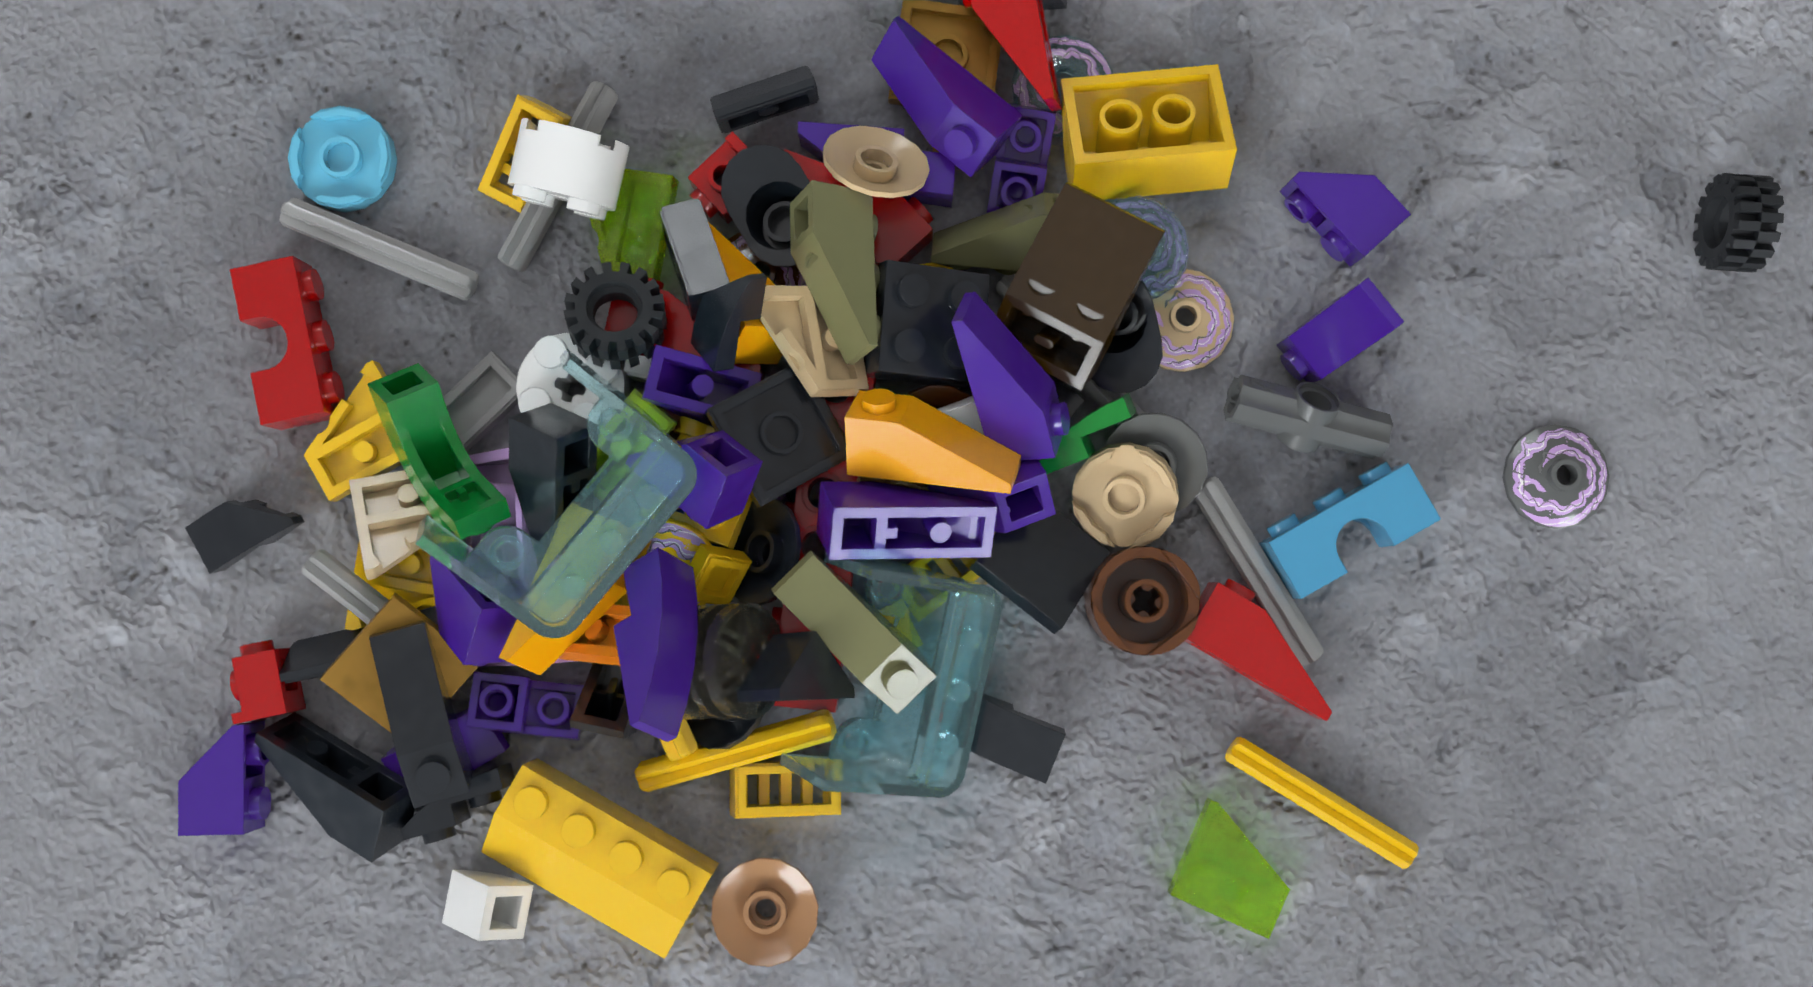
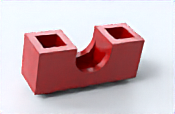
(303, 384)

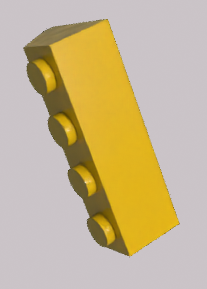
(597, 856)

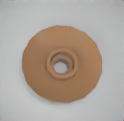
(759, 938)

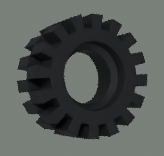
(1738, 222)
(612, 286)

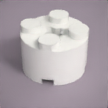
(567, 166)
(544, 380)

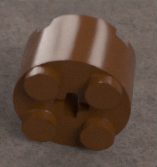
(1172, 604)

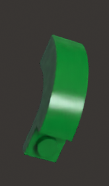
(434, 455)

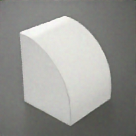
(487, 905)

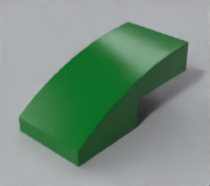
(1078, 444)

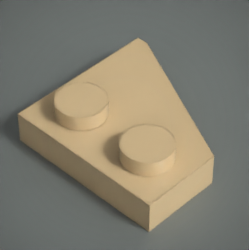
(807, 343)
(386, 520)

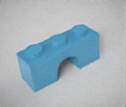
(1387, 504)

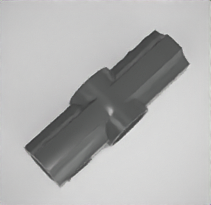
(1307, 417)

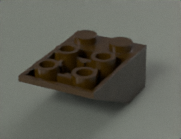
(1078, 283)

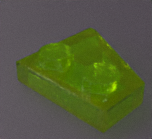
(635, 227)
(1228, 874)

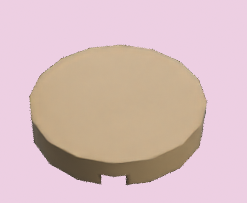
(1125, 495)

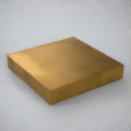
(956, 33)
(355, 672)

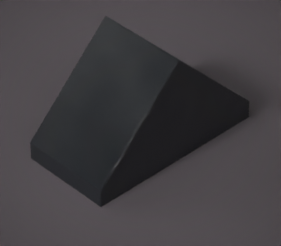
(795, 669)
(603, 703)

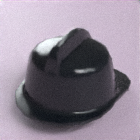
(758, 198)
(1135, 349)

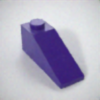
(944, 99)
(1338, 332)
(1008, 386)
(901, 522)

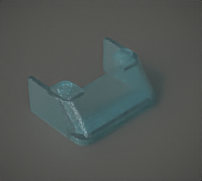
(598, 535)
(931, 739)

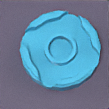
(342, 159)

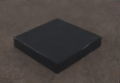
(784, 430)
(1043, 568)

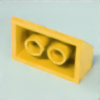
(1147, 132)

